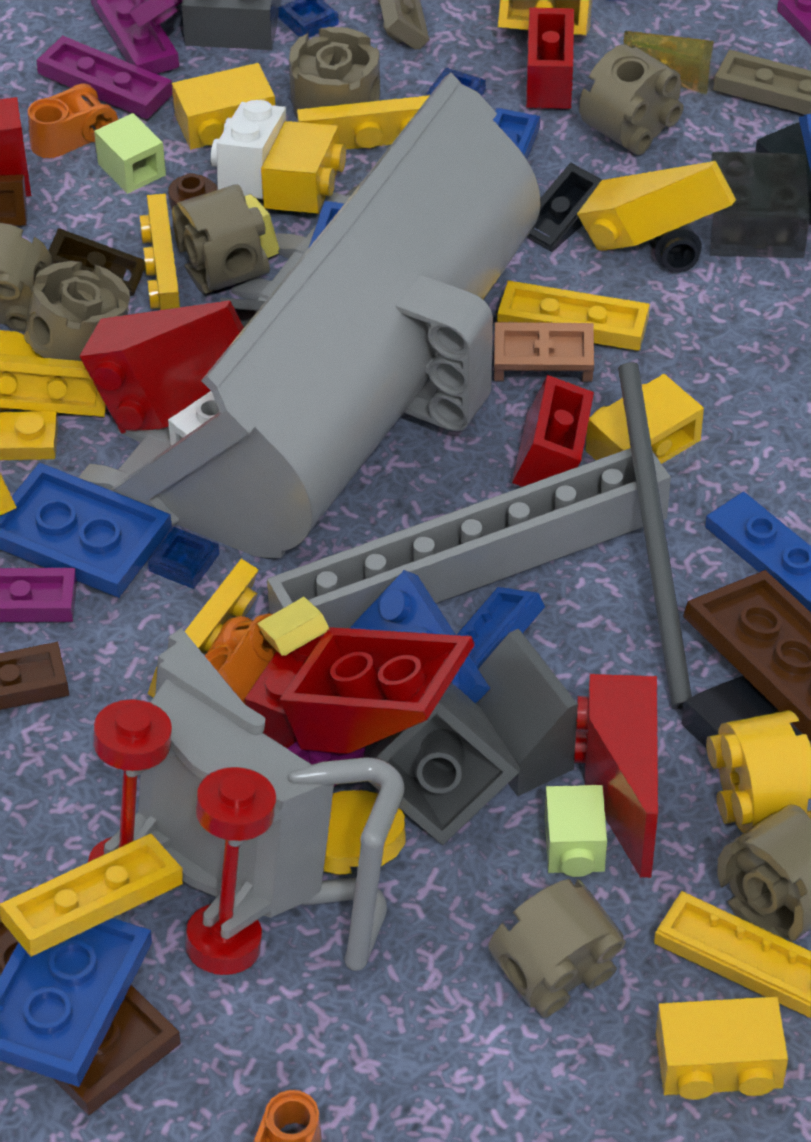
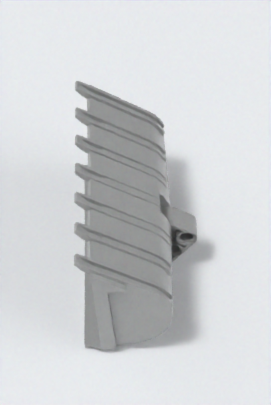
(351, 336)

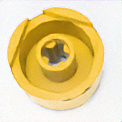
(760, 768)

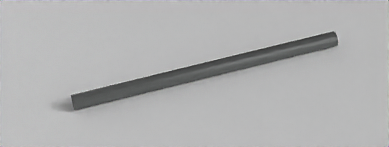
(655, 535)

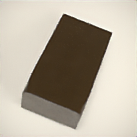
(72, 247)

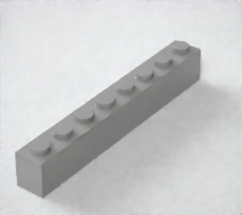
(478, 541)

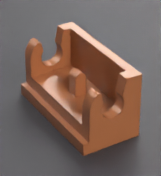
(543, 348)

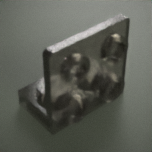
(769, 206)

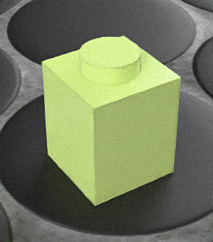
(130, 153)
(575, 829)

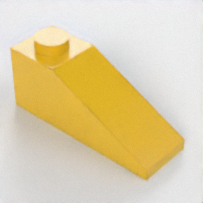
(652, 203)

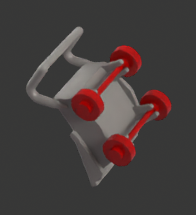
(238, 811)

